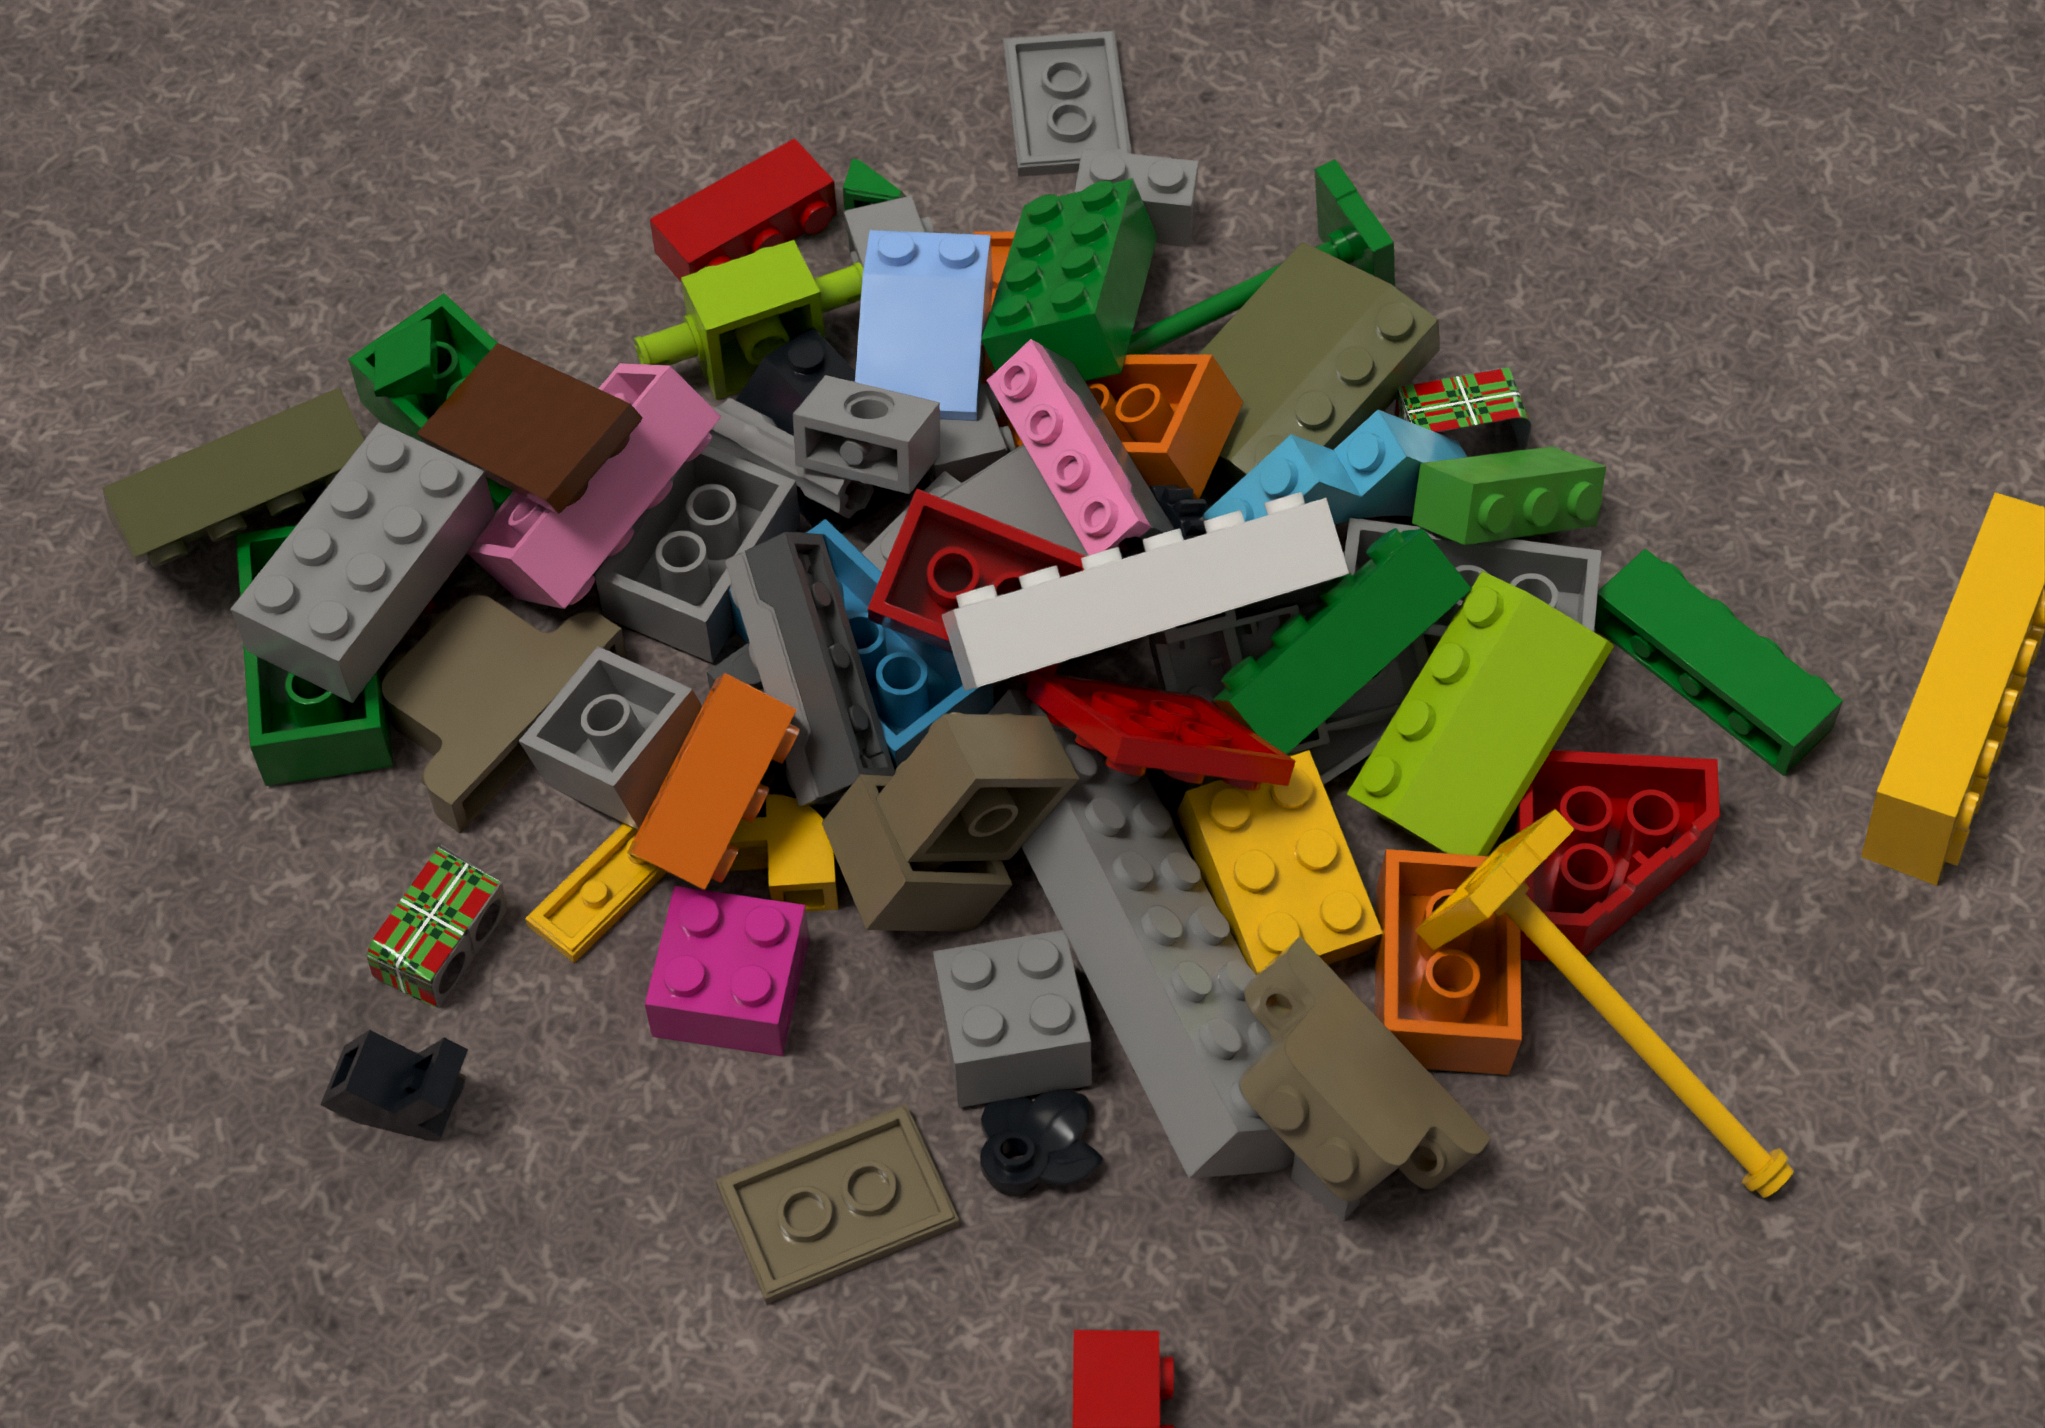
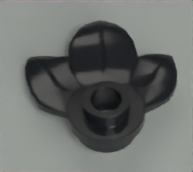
(1046, 1135)

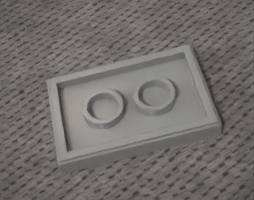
(1064, 100)

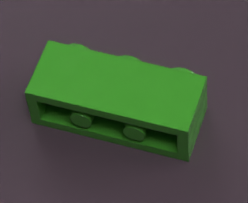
(1508, 495)

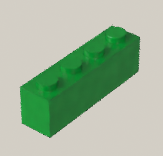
(1344, 640)
(1716, 661)

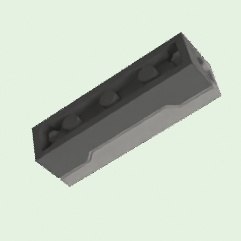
(810, 663)

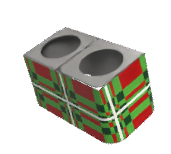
(1466, 402)
(430, 922)

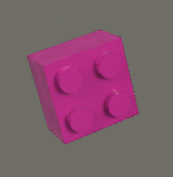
(727, 971)

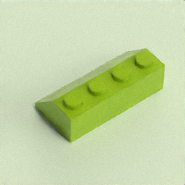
(1480, 719)

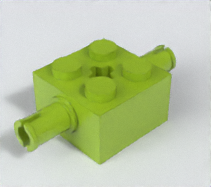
(746, 312)

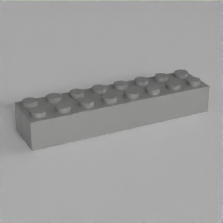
(1155, 958)

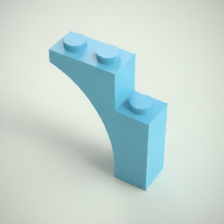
(1361, 478)

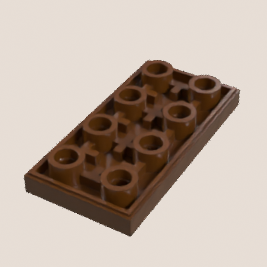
(531, 427)

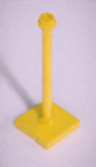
(1500, 888)

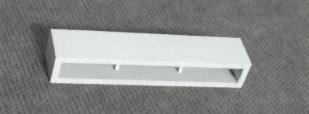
(1145, 592)

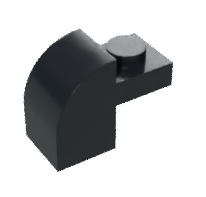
(396, 1087)

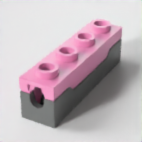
(1077, 451)

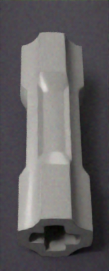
(758, 440)

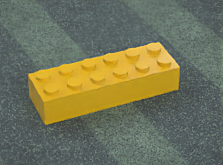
(1964, 698)

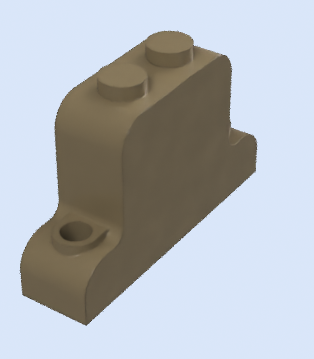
(478, 690)
(1347, 1086)

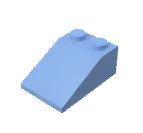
(926, 317)

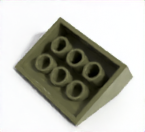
(1316, 356)
(232, 479)

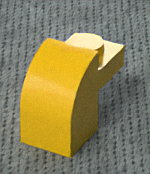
(793, 850)

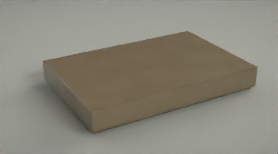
(836, 1203)

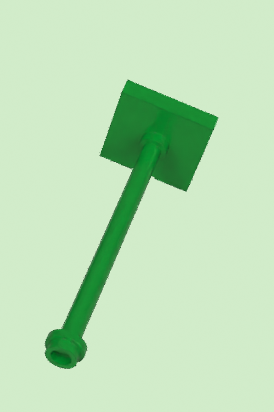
(1347, 233)

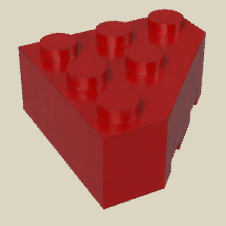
(1632, 837)

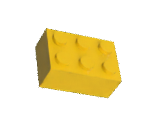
(1279, 867)

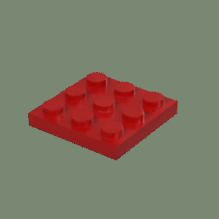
(1159, 731)

